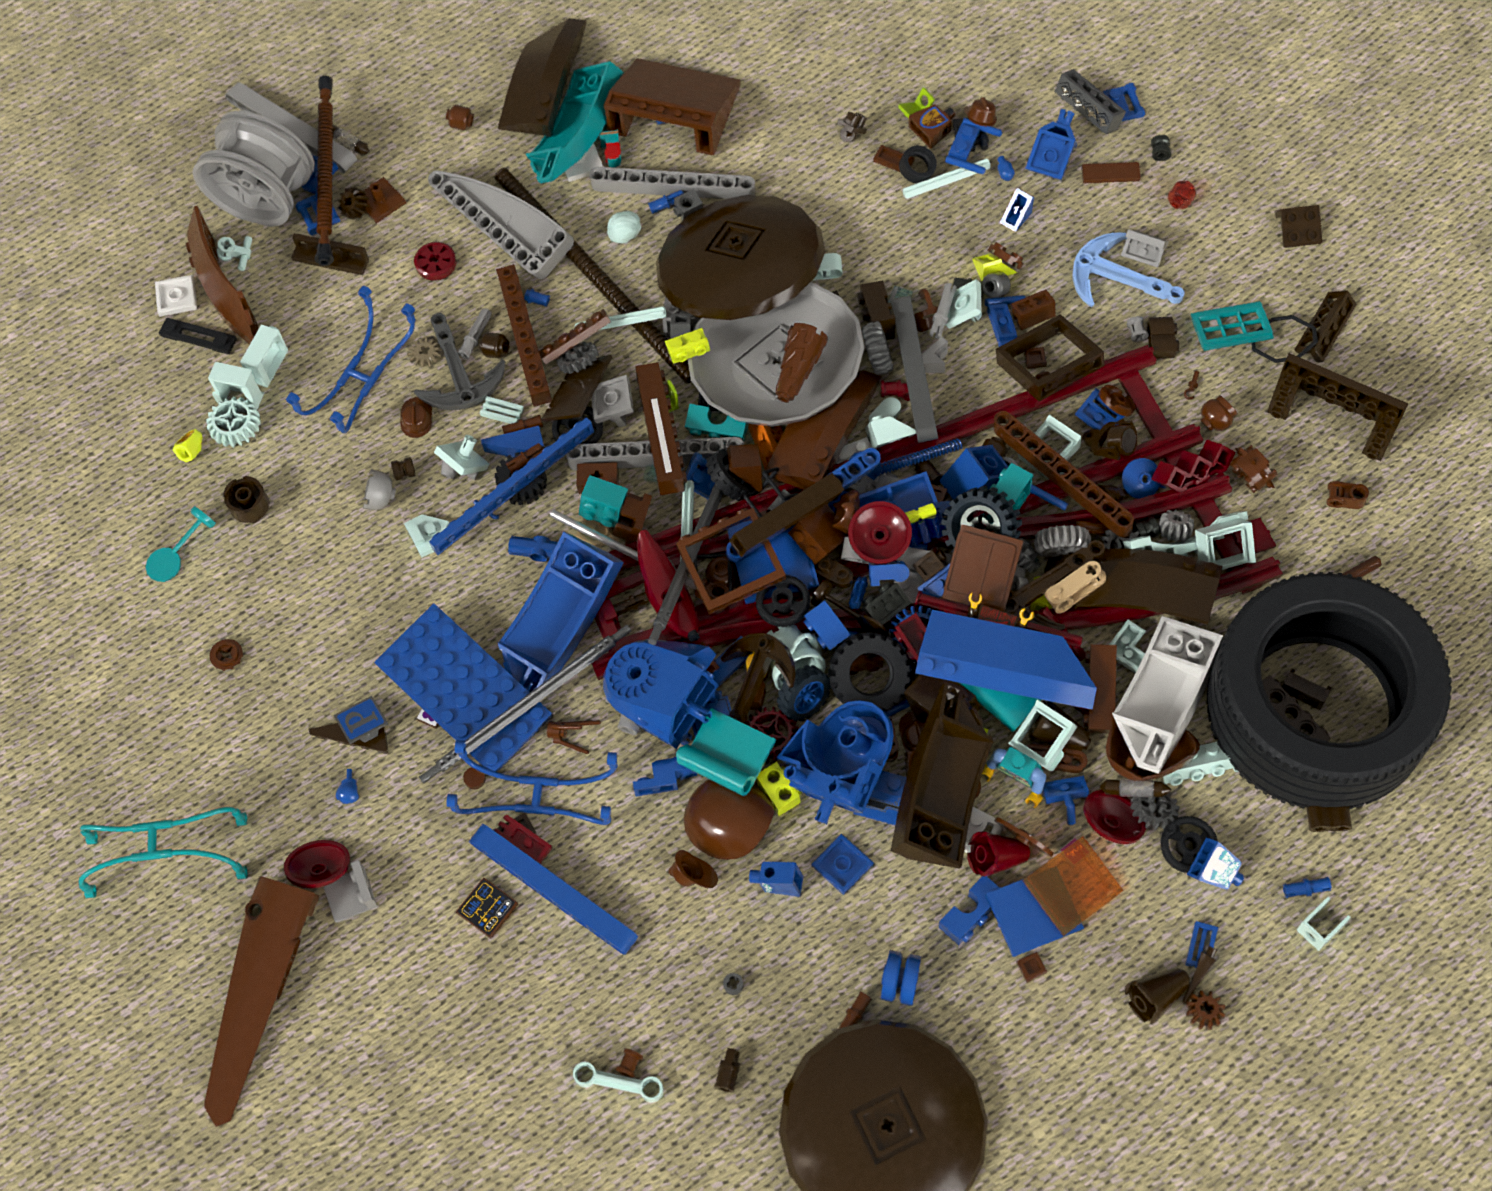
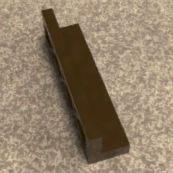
(343, 260)
(1330, 324)

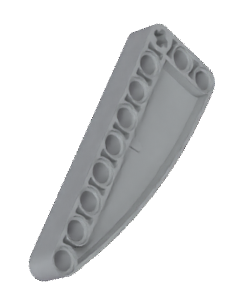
(514, 218)

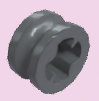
(726, 981)

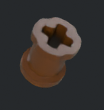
(629, 1063)

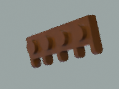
(569, 340)

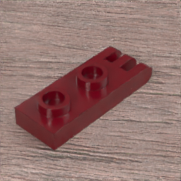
(524, 839)

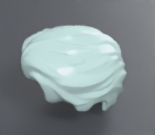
(623, 227)

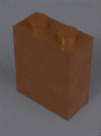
(817, 535)

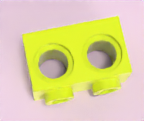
(776, 789)

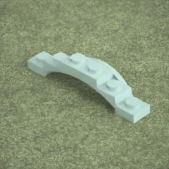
(1179, 548)

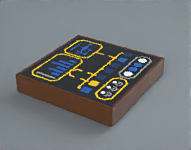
(487, 908)

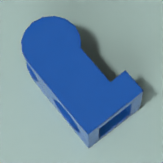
(895, 570)

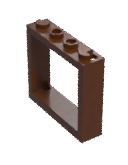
(743, 591)

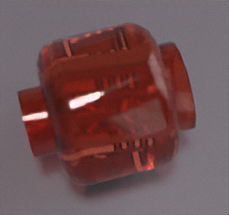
(1182, 194)

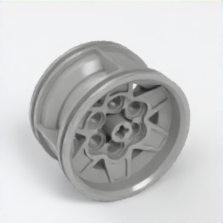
(254, 168)

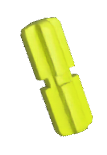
(922, 512)

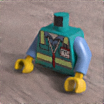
(1019, 767)

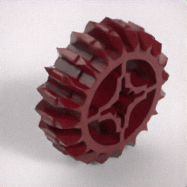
(776, 719)

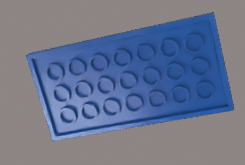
(460, 686)

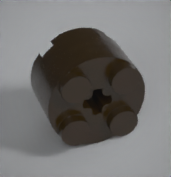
(246, 499)

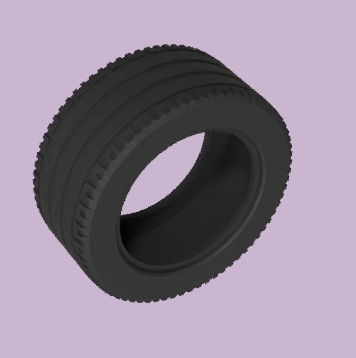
(1363, 622)

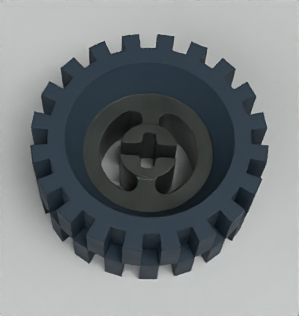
(1000, 517)

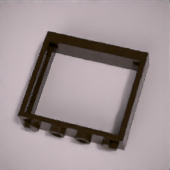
(1060, 378)

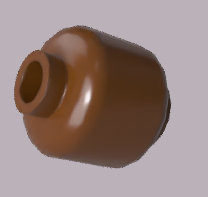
(460, 117)

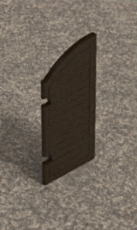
(576, 391)

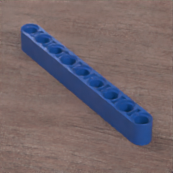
(843, 474)
(554, 889)

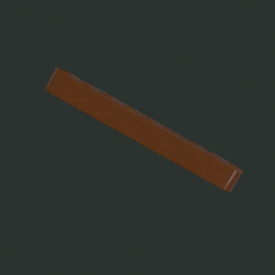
(1066, 481)

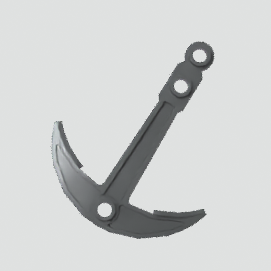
(464, 389)

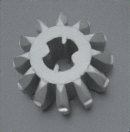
(1176, 525)

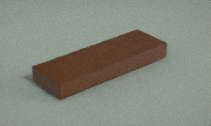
(1111, 172)

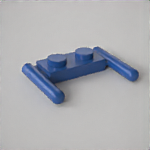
(964, 142)
(1001, 318)

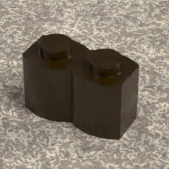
(1162, 336)

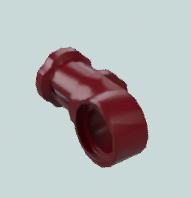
(895, 388)

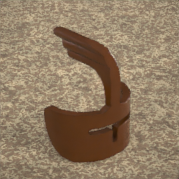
(925, 324)

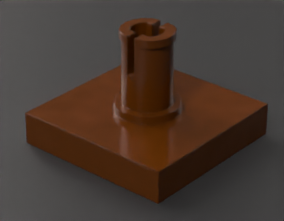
(383, 200)

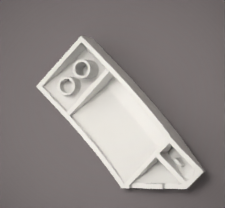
(1166, 691)

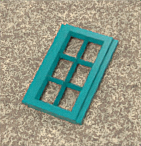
(1233, 340)

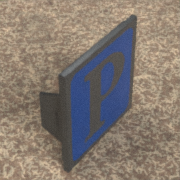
(361, 720)

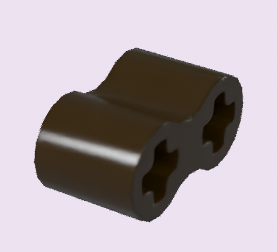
(1329, 818)

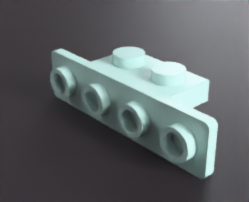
(1207, 760)

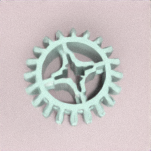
(239, 425)

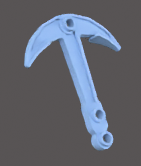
(1100, 266)

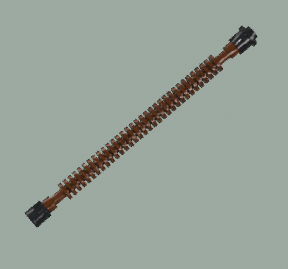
(324, 177)

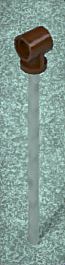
(713, 589)

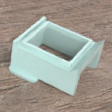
(235, 378)
(1062, 430)
(1226, 525)
(1055, 753)

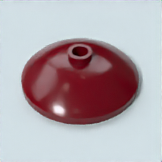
(883, 518)
(1113, 818)
(317, 864)

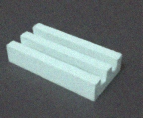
(487, 405)

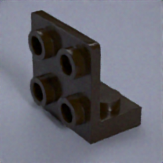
(1300, 226)

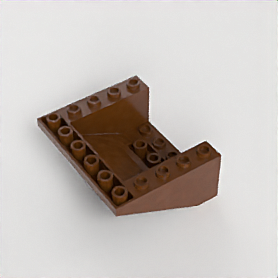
(673, 97)

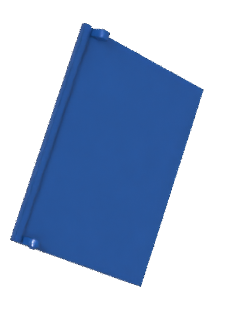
(790, 556)

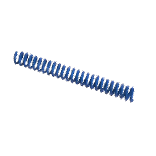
(924, 456)

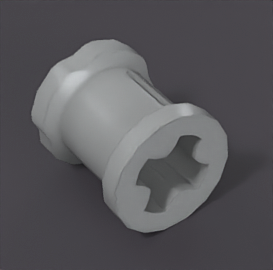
(1137, 329)

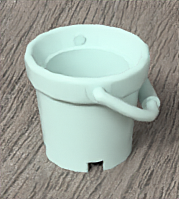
(800, 649)

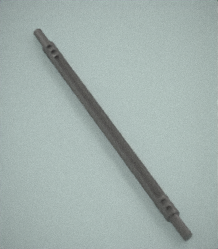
(682, 573)
(528, 702)

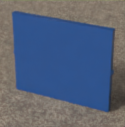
(1023, 919)

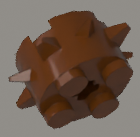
(1253, 468)

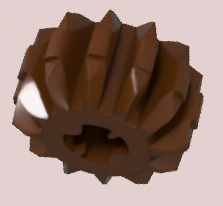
(1202, 1017)

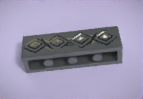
(1089, 101)

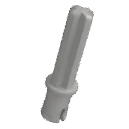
(471, 339)

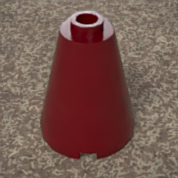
(995, 853)

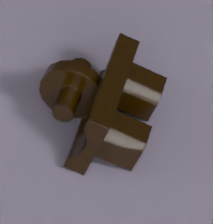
(853, 124)

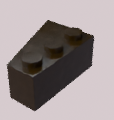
(876, 307)

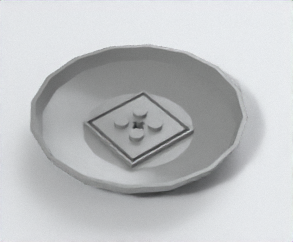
(740, 367)

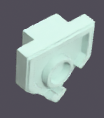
(422, 530)

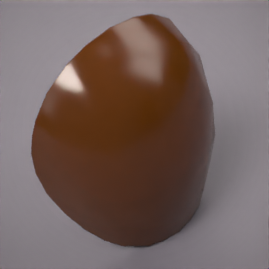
(1124, 764)
(726, 822)

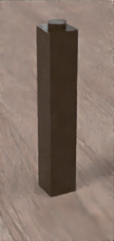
(786, 515)

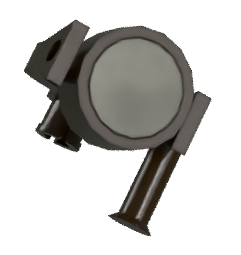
(1120, 438)

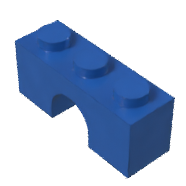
(960, 925)

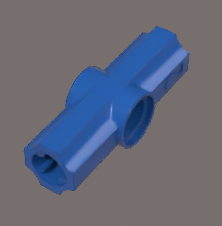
(537, 548)

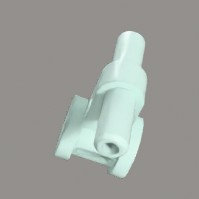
(232, 250)

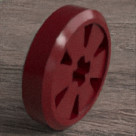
(428, 268)

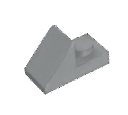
(933, 357)

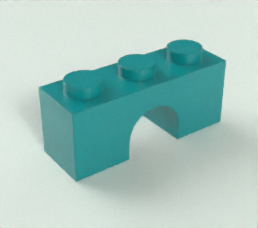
(699, 422)

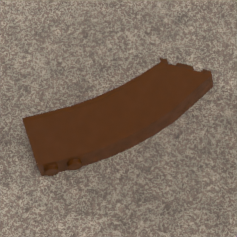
(222, 294)
(813, 446)

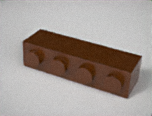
(1103, 674)

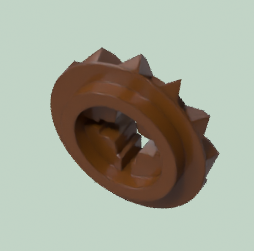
(226, 646)

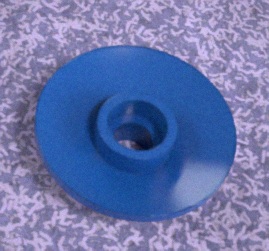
(1133, 475)

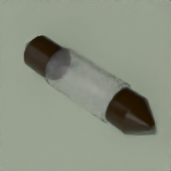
(350, 141)
(1133, 788)

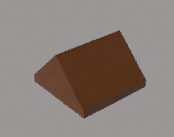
(746, 464)

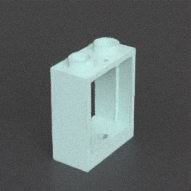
(265, 354)

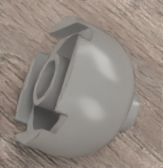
(378, 491)

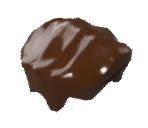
(846, 508)

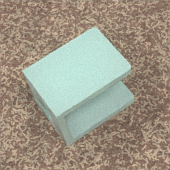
(1319, 942)

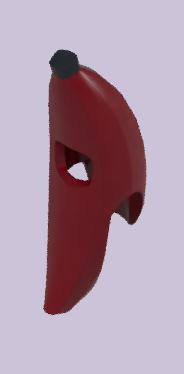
(658, 574)

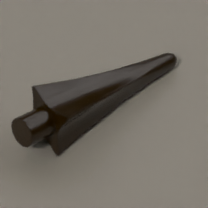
(1204, 964)

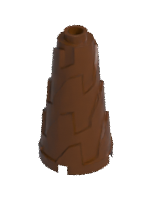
(800, 355)

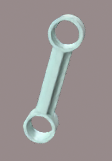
(618, 1082)

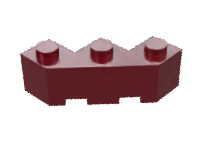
(1194, 468)

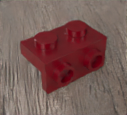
(912, 633)

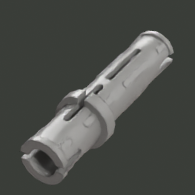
(940, 317)

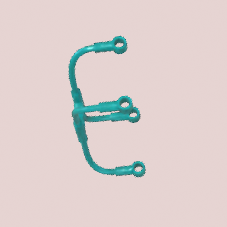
(152, 853)

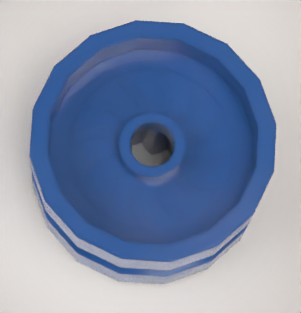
(900, 977)

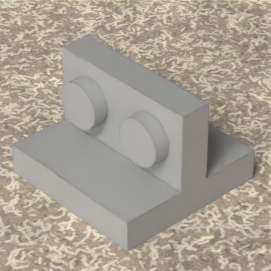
(1144, 247)
(613, 401)

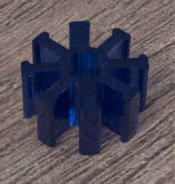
(926, 529)

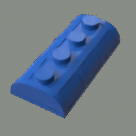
(906, 493)

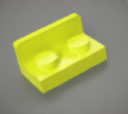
(687, 346)

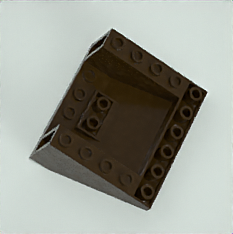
(1339, 390)

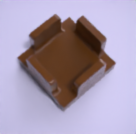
(633, 517)

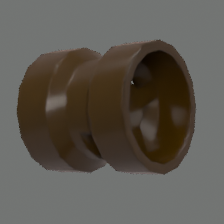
(398, 468)

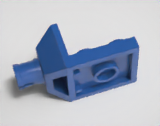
(1053, 147)

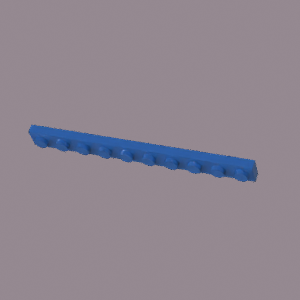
(511, 486)

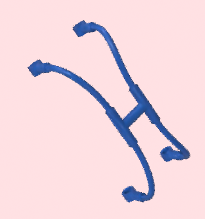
(337, 417)
(538, 782)

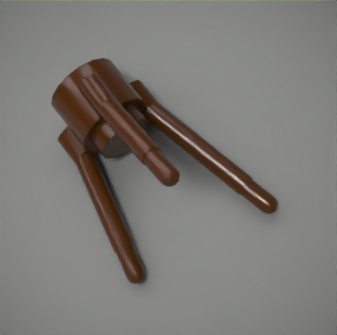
(558, 730)

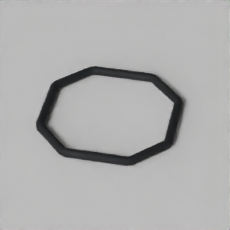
(1315, 340)

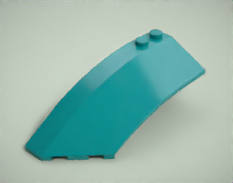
(577, 122)

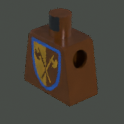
(931, 124)

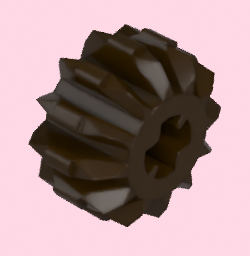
(353, 203)

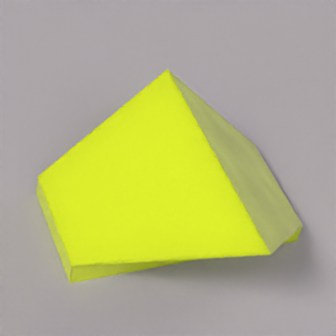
(990, 264)

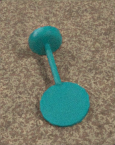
(166, 562)

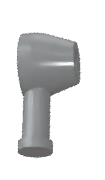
(449, 472)

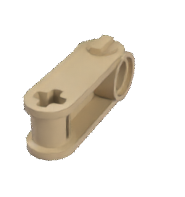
(1075, 586)

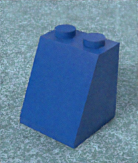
(973, 469)

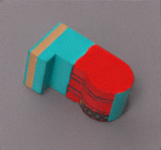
(612, 153)

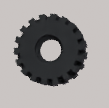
(528, 492)

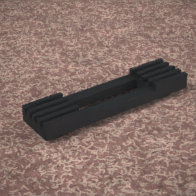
(173, 330)

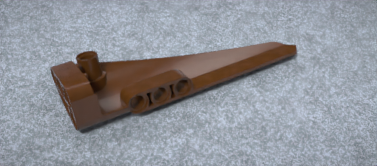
(257, 980)

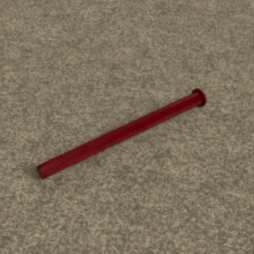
(961, 609)

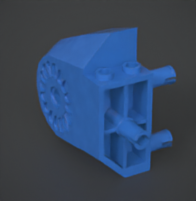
(662, 687)
(840, 757)

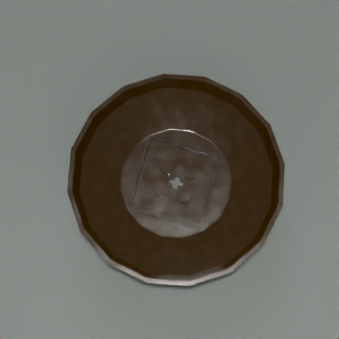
(739, 257)
(876, 1074)

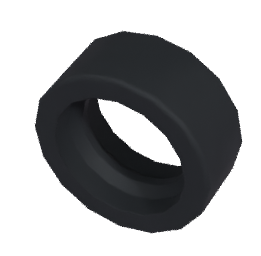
(923, 153)

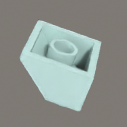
(886, 431)

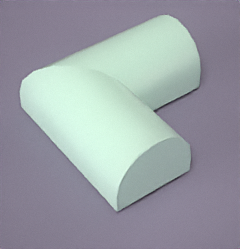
(1126, 640)

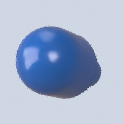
(1005, 169)

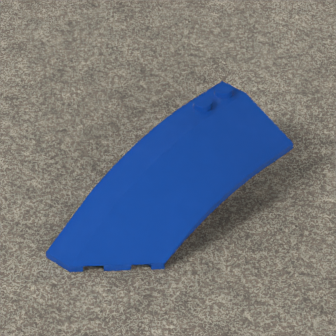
(558, 611)
(1004, 659)

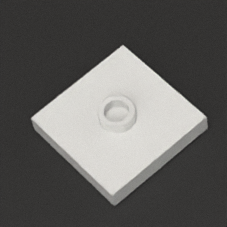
(584, 165)
(175, 295)

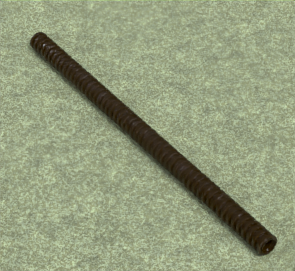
(599, 279)

